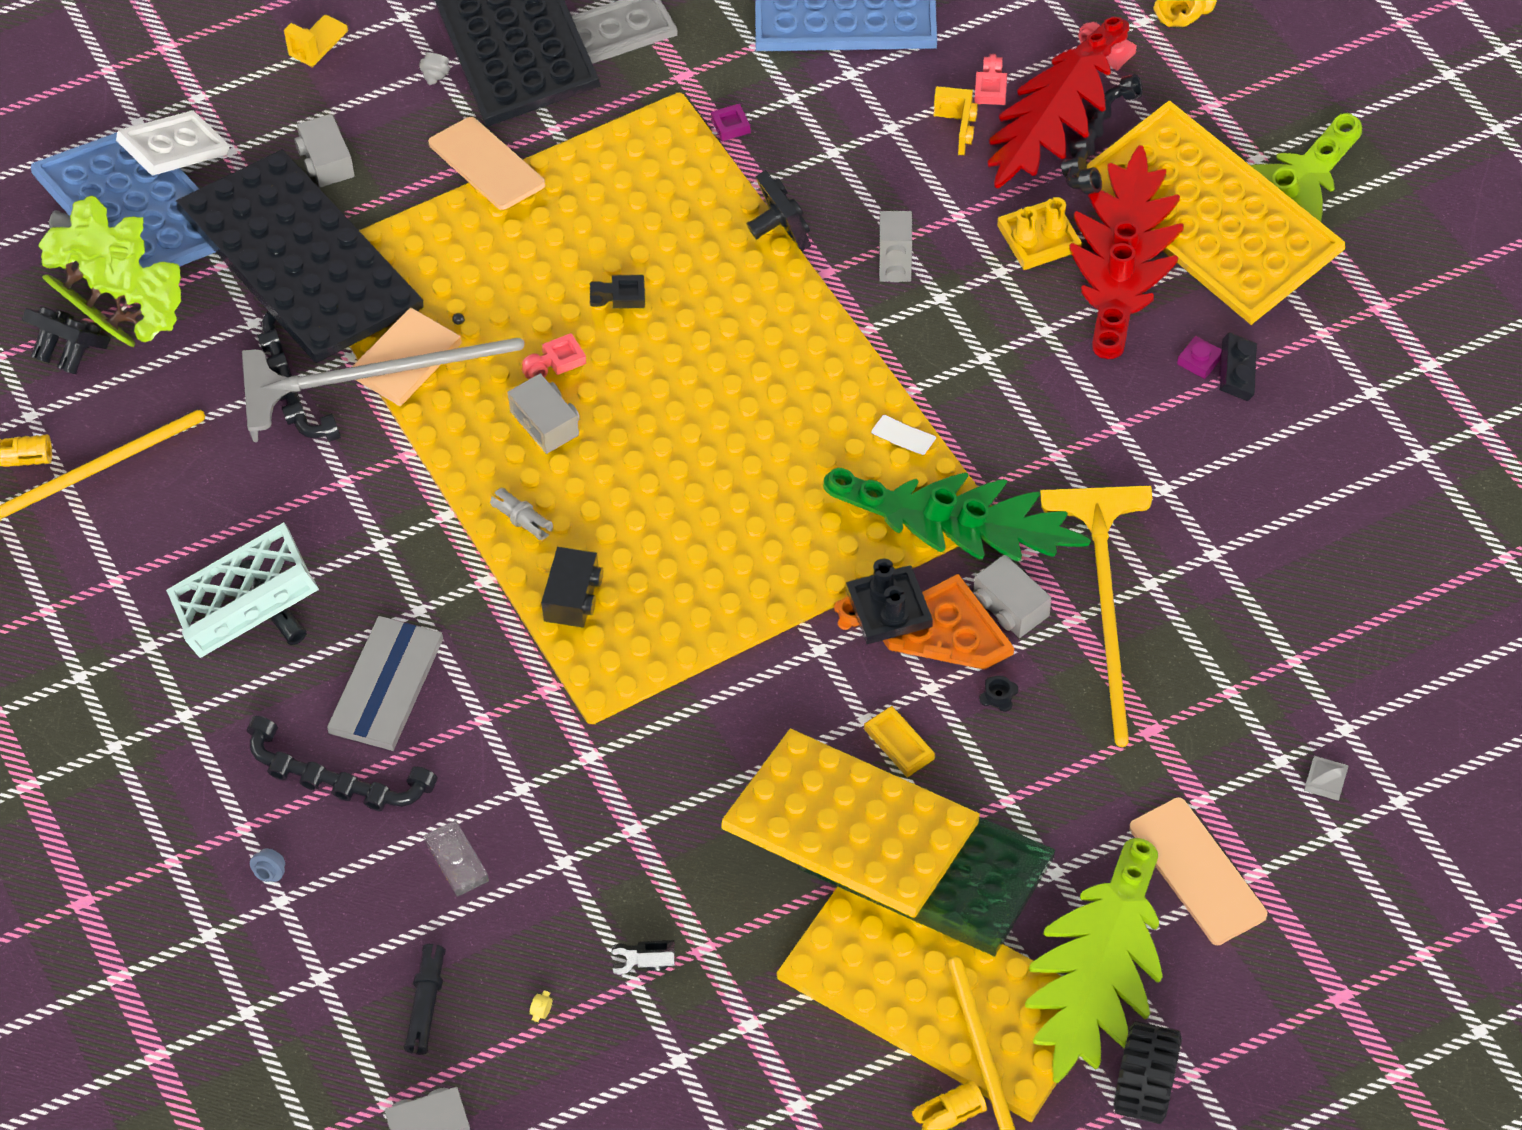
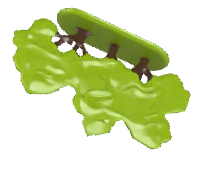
(112, 266)

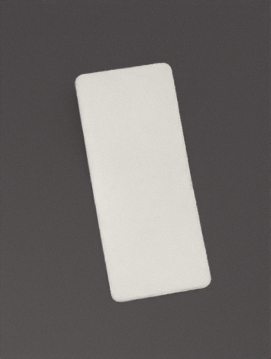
(903, 435)

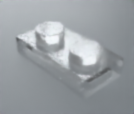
(456, 858)

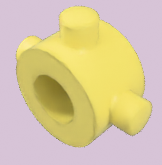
(541, 1006)

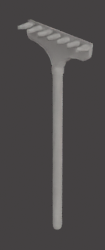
(266, 387)

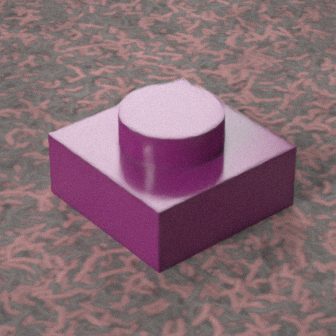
(730, 122)
(1200, 357)

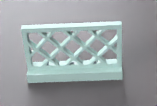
(249, 607)

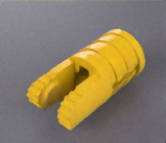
(26, 450)
(951, 1108)

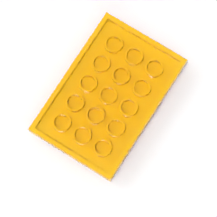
(851, 822)

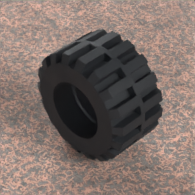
(1147, 1072)

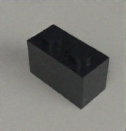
(571, 587)

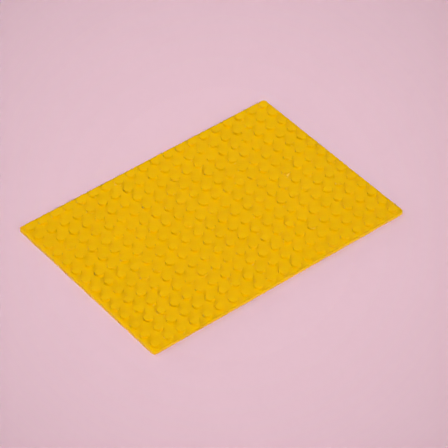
(694, 413)

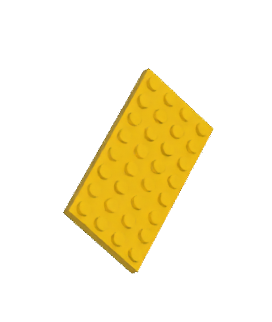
(1239, 228)
(899, 986)

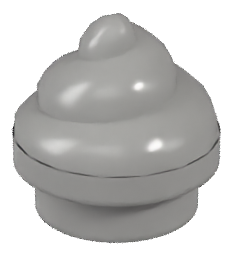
(434, 67)

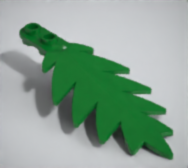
(961, 518)

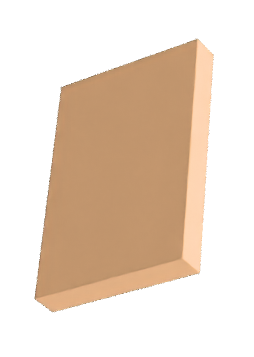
(408, 337)

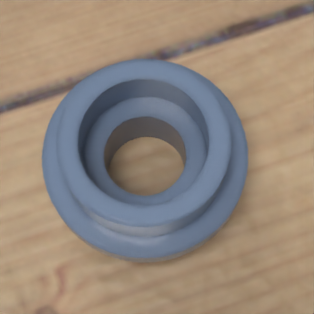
(268, 865)

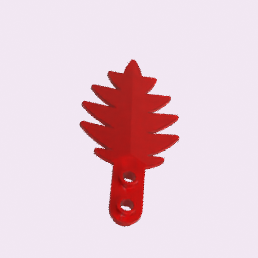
(1055, 101)
(1124, 248)

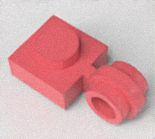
(1120, 52)
(991, 83)
(560, 354)

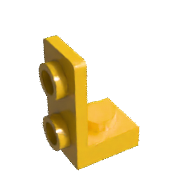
(313, 44)
(957, 104)

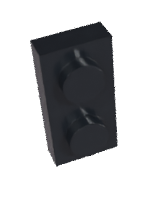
(1238, 366)

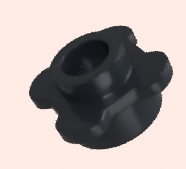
(1002, 685)

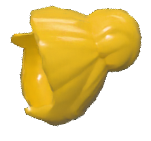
(1170, 11)

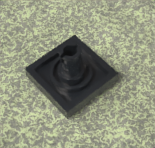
(781, 212)

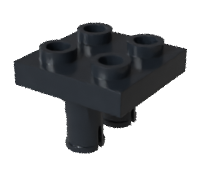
(76, 333)
(888, 602)

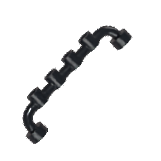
(1075, 168)
(293, 411)
(343, 783)

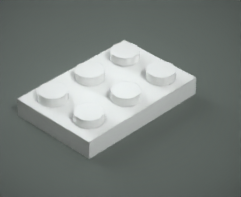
(172, 142)

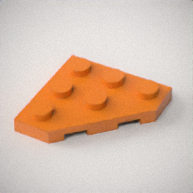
(960, 630)

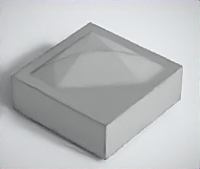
(1326, 778)

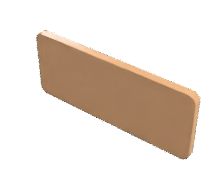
(486, 163)
(1199, 872)

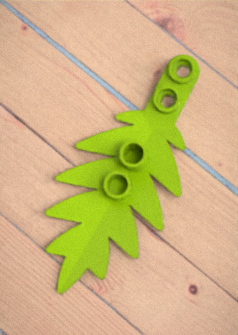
(1304, 173)
(1099, 963)

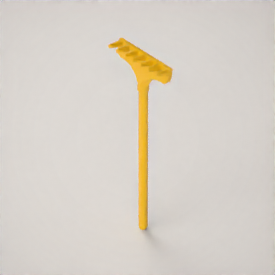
(101, 463)
(1098, 510)
(980, 1044)

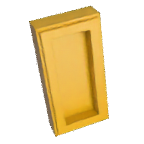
(899, 741)

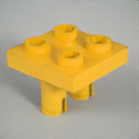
(1039, 233)

